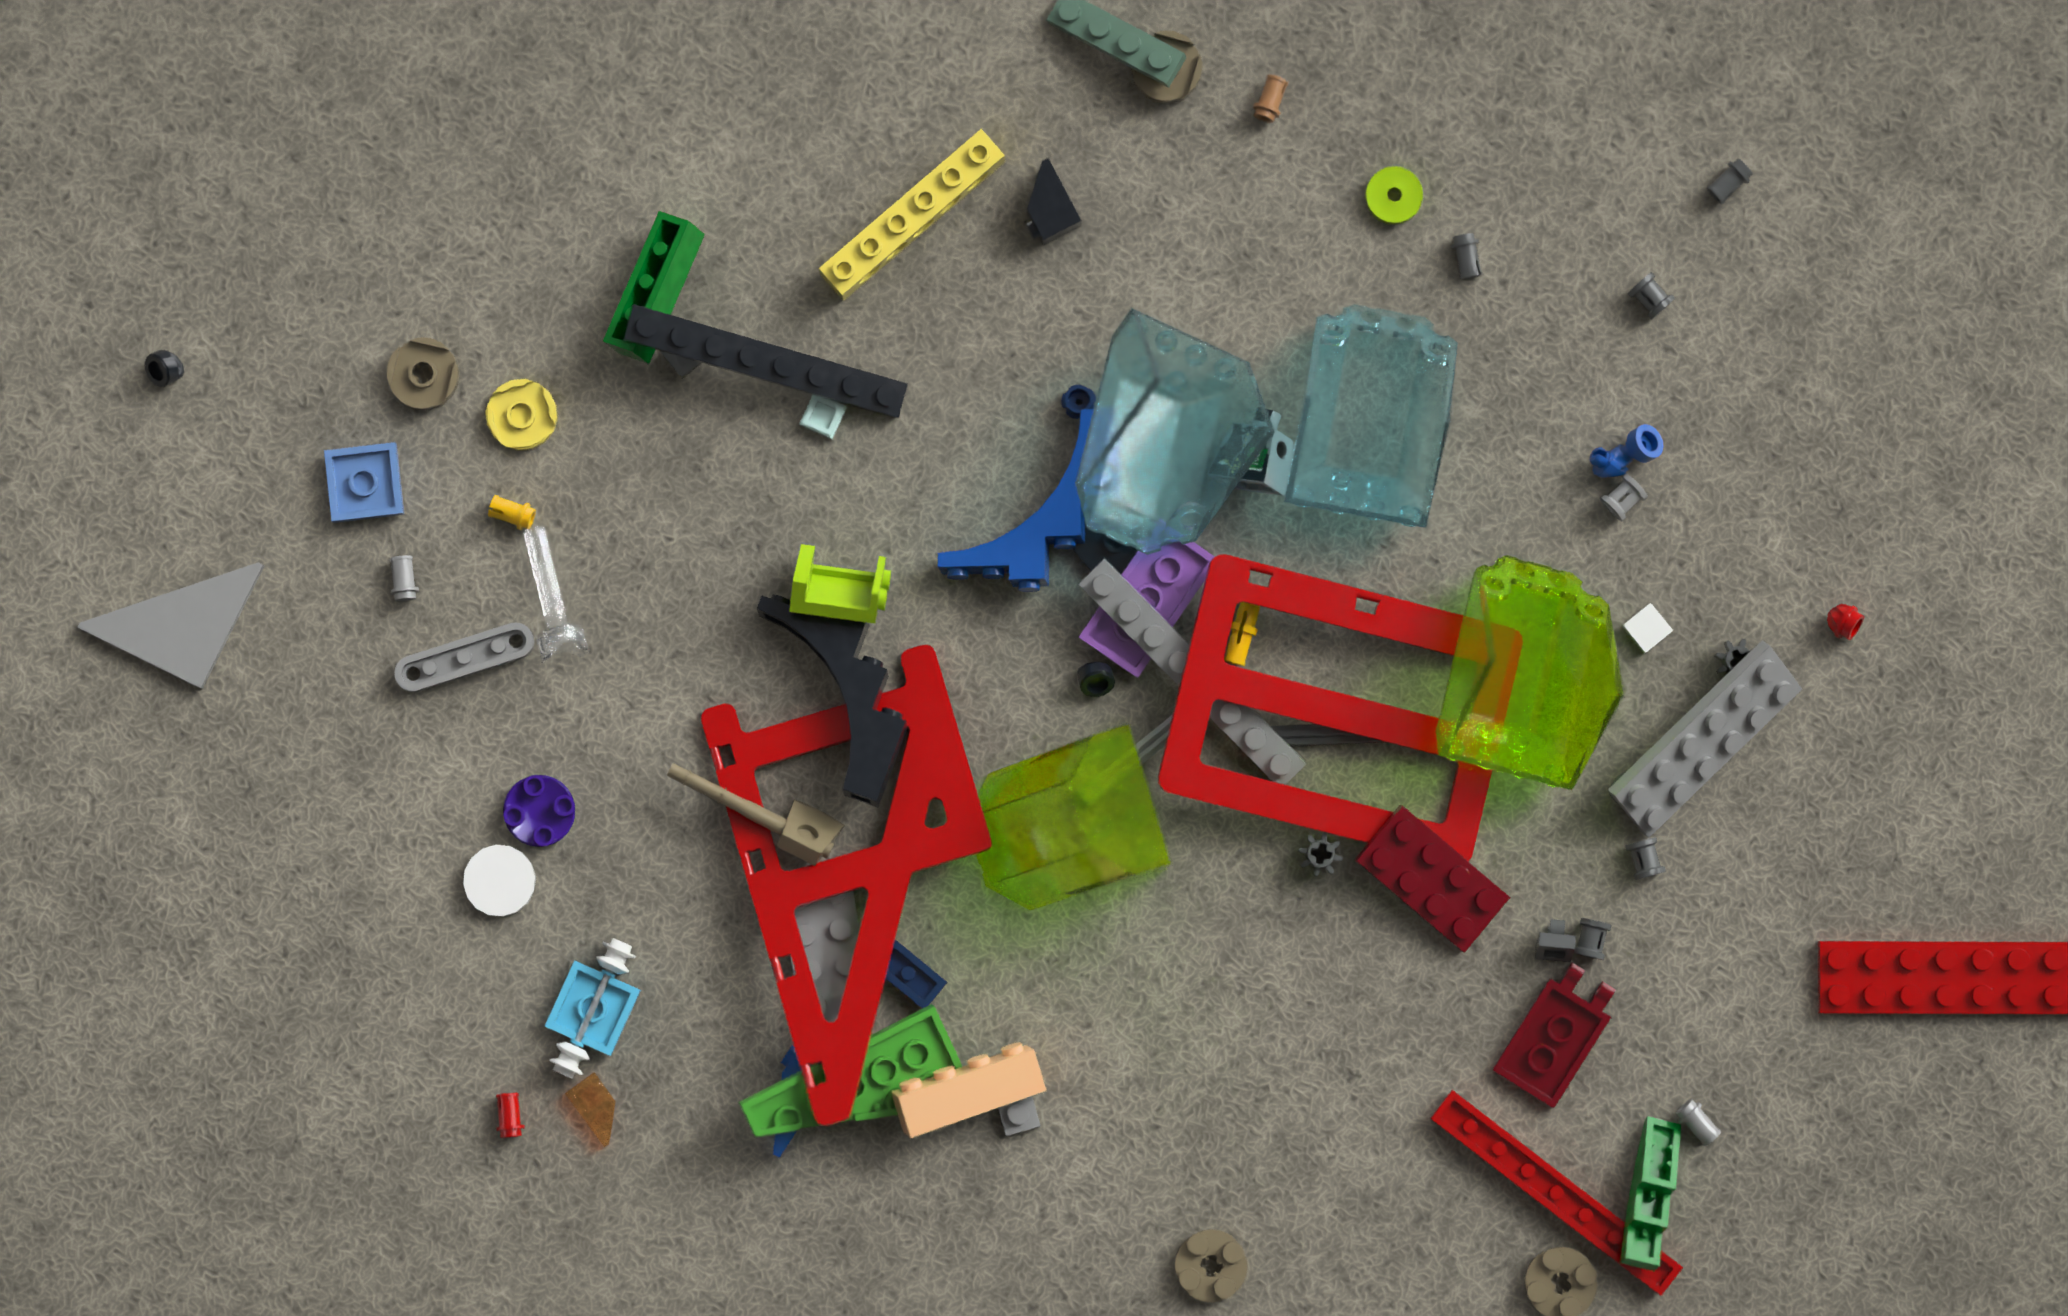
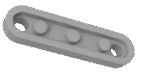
(464, 657)

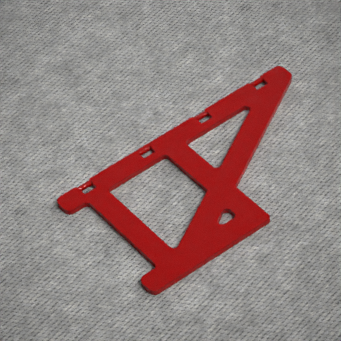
(930, 770)

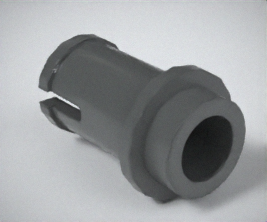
(1730, 180)
(1467, 255)

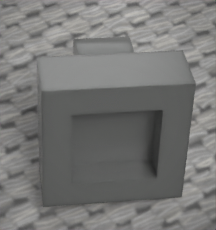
(1554, 944)

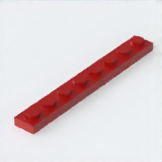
(1545, 1185)

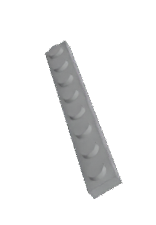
(1170, 651)

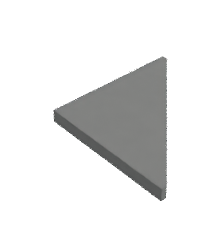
(183, 627)

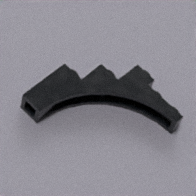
(874, 734)

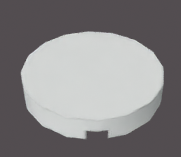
(499, 880)

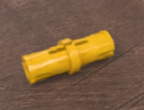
(1242, 634)

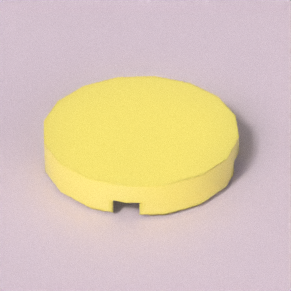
(526, 424)

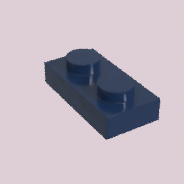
(913, 976)

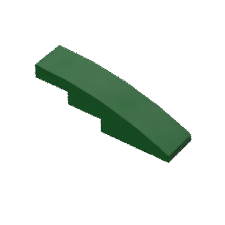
(1650, 1193)

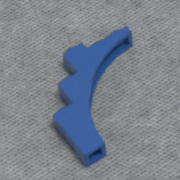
(1026, 548)

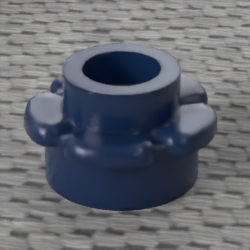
(1074, 393)

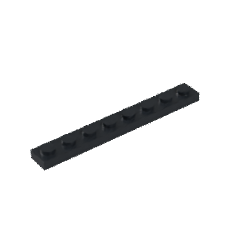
(764, 361)

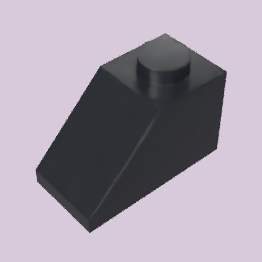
(1050, 208)

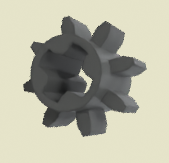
(1739, 650)
(1329, 848)

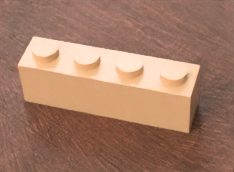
(968, 1090)

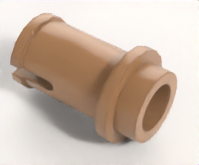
(1270, 99)

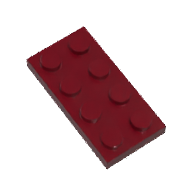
(1432, 878)

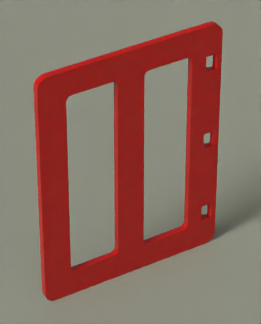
(1210, 678)

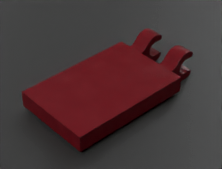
(1555, 1037)

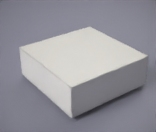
(1647, 628)

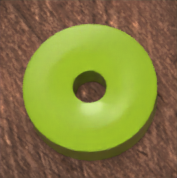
(1394, 179)

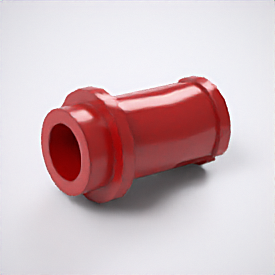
(509, 1115)

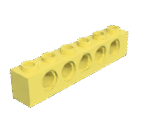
(912, 214)

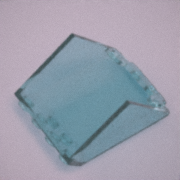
(1373, 416)
(1167, 435)

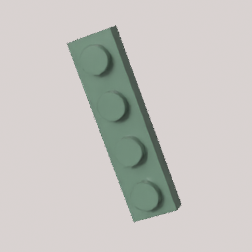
(1118, 39)

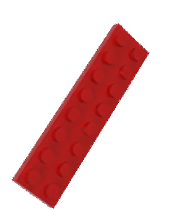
(1942, 977)

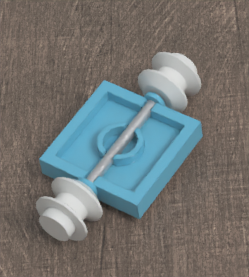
(592, 1008)

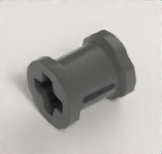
(1651, 295)
(1645, 858)
(1592, 939)

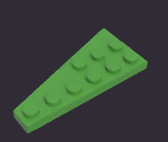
(895, 1054)

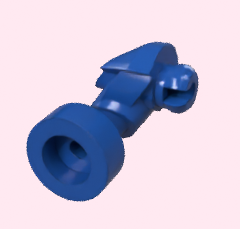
(1642, 444)

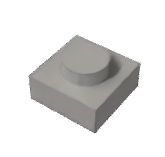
(1019, 1116)

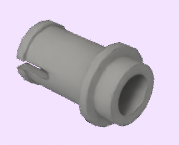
(403, 578)
(1698, 1122)

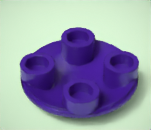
(539, 810)

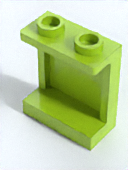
(838, 591)

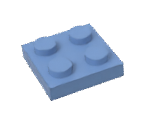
(364, 482)

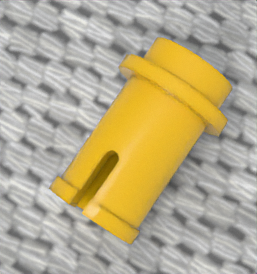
(512, 512)

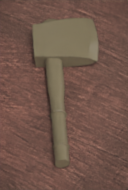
(803, 833)

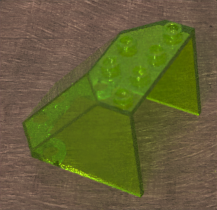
(1530, 675)
(1070, 822)

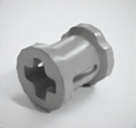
(1629, 486)

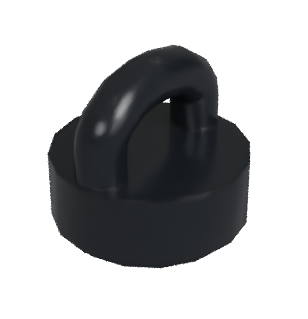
(163, 368)
(1096, 679)

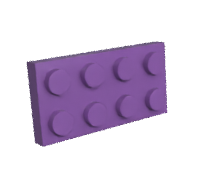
(1167, 582)

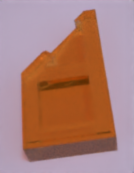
(595, 1106)

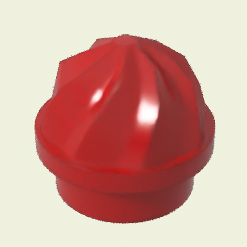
(1844, 621)

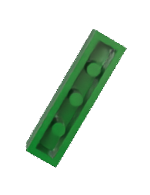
(656, 278)

